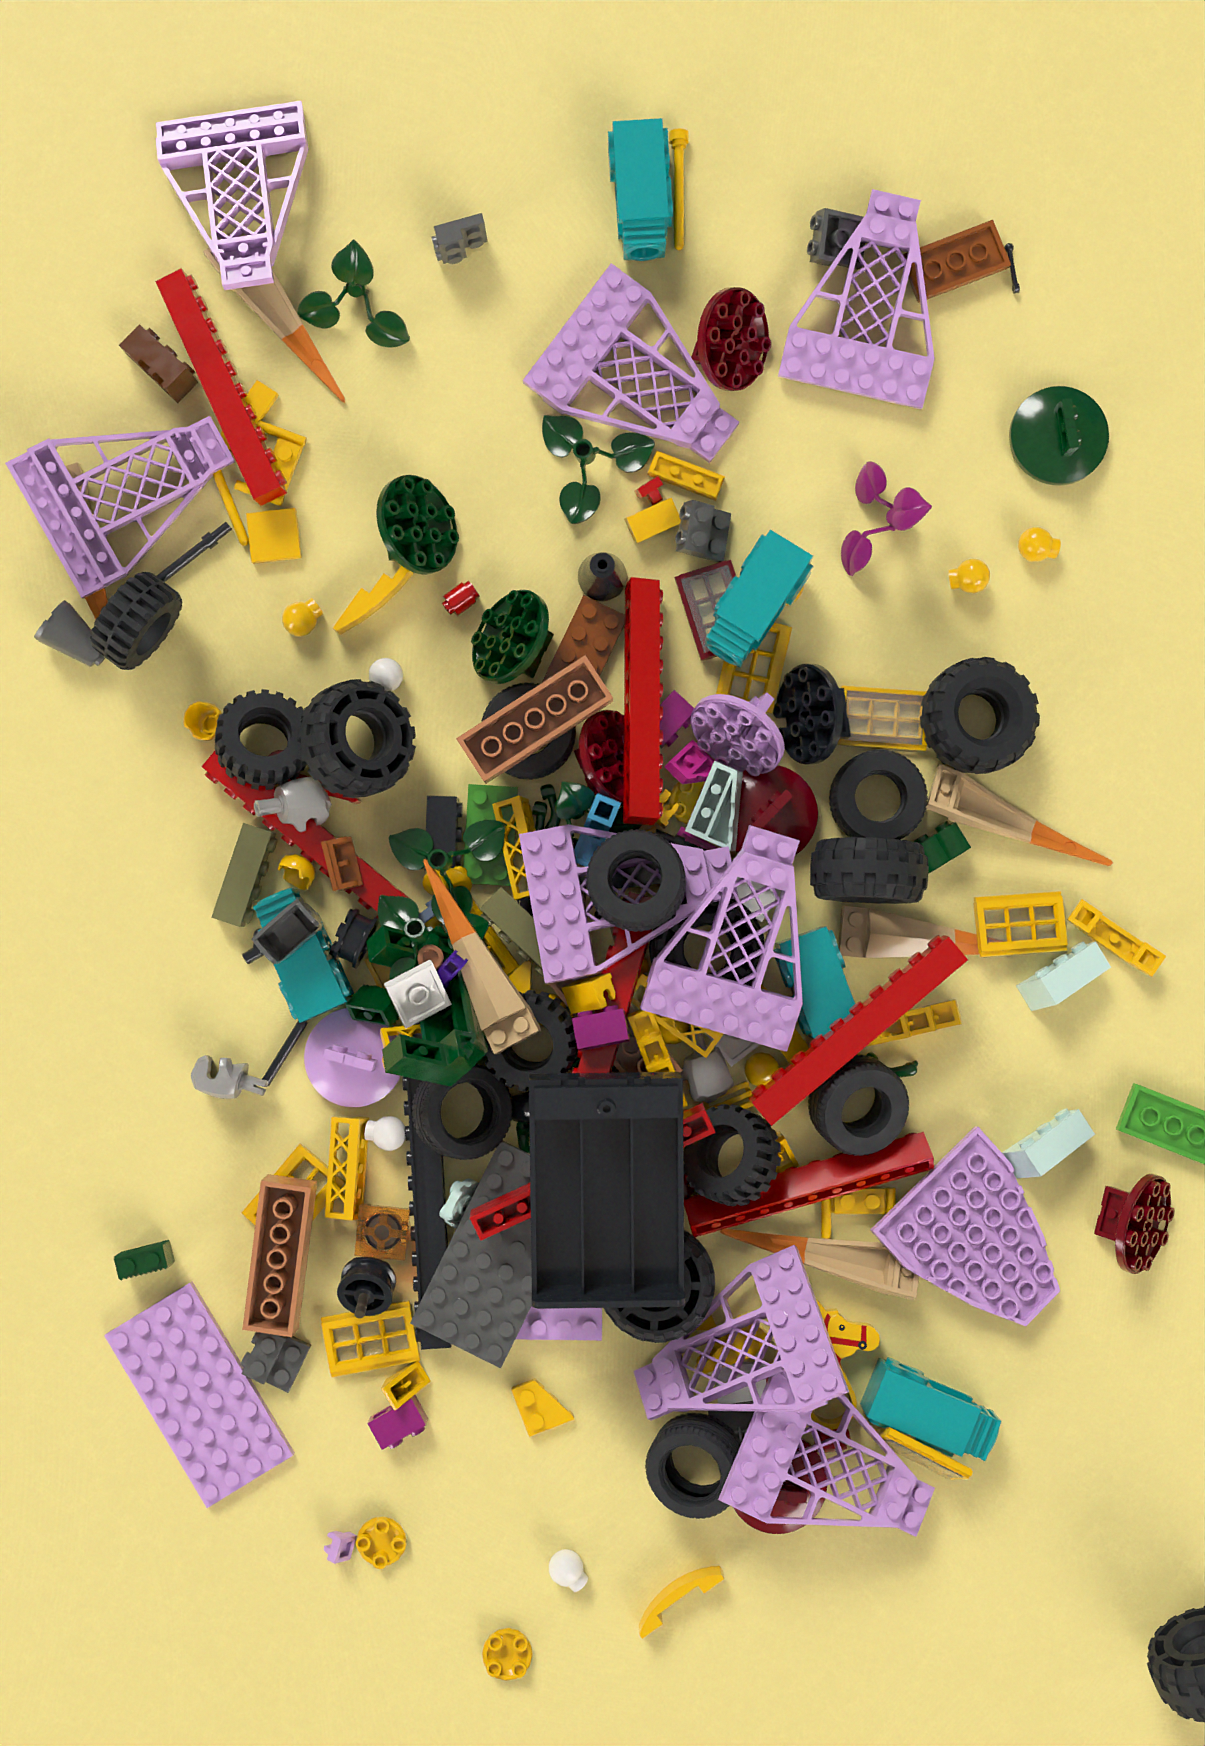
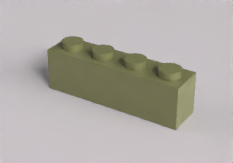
(244, 875)
(514, 924)

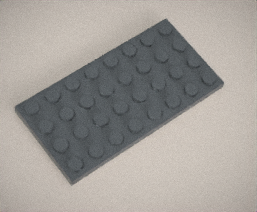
(483, 1285)

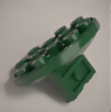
(1059, 435)
(416, 524)
(512, 638)

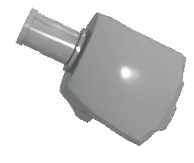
(297, 802)
(707, 1076)
(229, 1079)

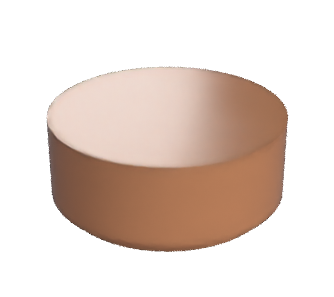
(432, 953)

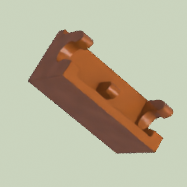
(342, 863)

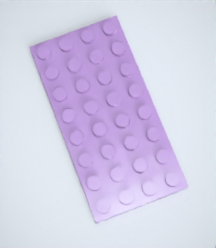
(199, 1395)

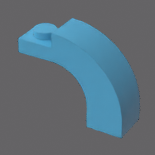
(599, 818)

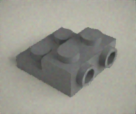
(457, 235)
(830, 235)
(703, 531)
(275, 1360)

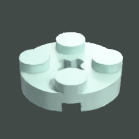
(458, 1201)

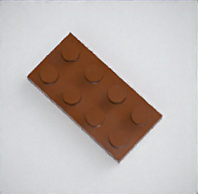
(960, 260)
(590, 633)

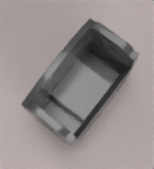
(288, 931)

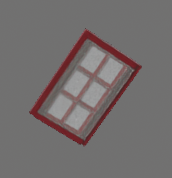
(699, 594)

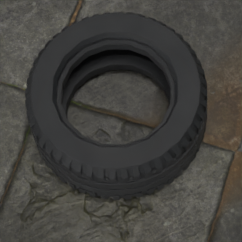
(490, 1130)
(667, 1483)

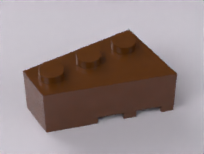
(159, 362)

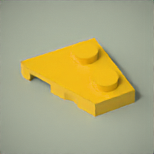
(539, 1408)

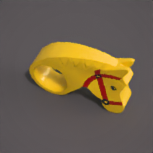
(845, 1339)

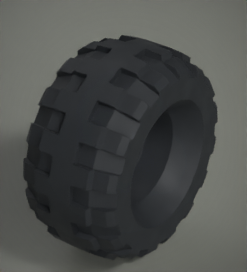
(1012, 705)
(326, 744)
(869, 870)
(706, 918)
(672, 1323)
(1178, 1663)

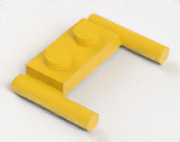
(287, 453)
(858, 1202)

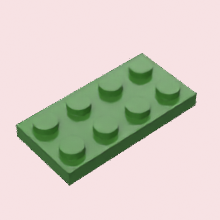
(479, 809)
(1164, 1122)

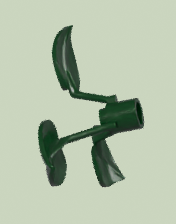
(356, 270)
(566, 433)
(576, 799)
(414, 845)
(404, 915)

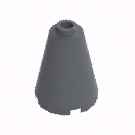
(69, 635)

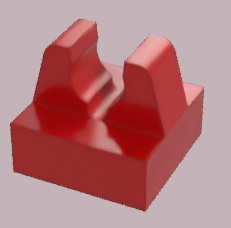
(650, 491)

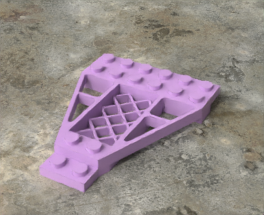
(229, 139)
(589, 339)
(857, 365)
(70, 523)
(560, 906)
(725, 1003)
(799, 1337)
(768, 1454)

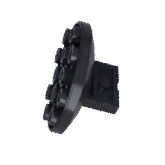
(812, 712)

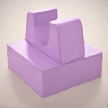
(341, 1546)

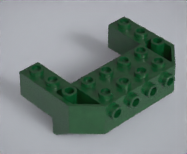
(450, 1037)

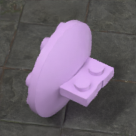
(738, 732)
(346, 1061)

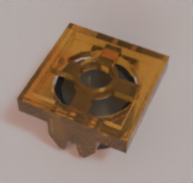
(382, 1231)

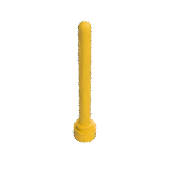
(678, 139)
(231, 508)

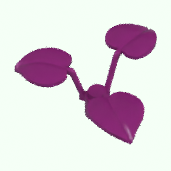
(904, 513)

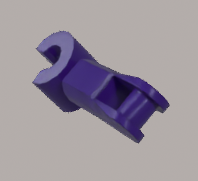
(450, 968)

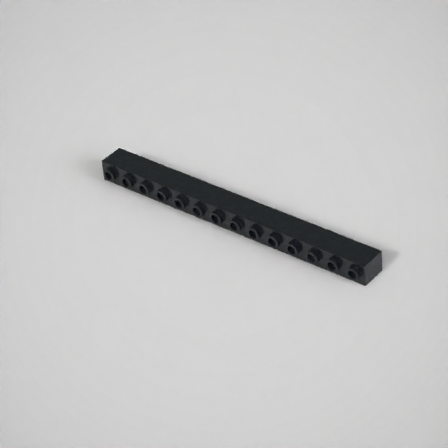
(428, 1199)

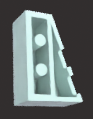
(718, 807)
(1064, 976)
(1049, 1144)

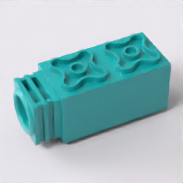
(642, 186)
(754, 601)
(310, 976)
(822, 980)
(928, 1410)

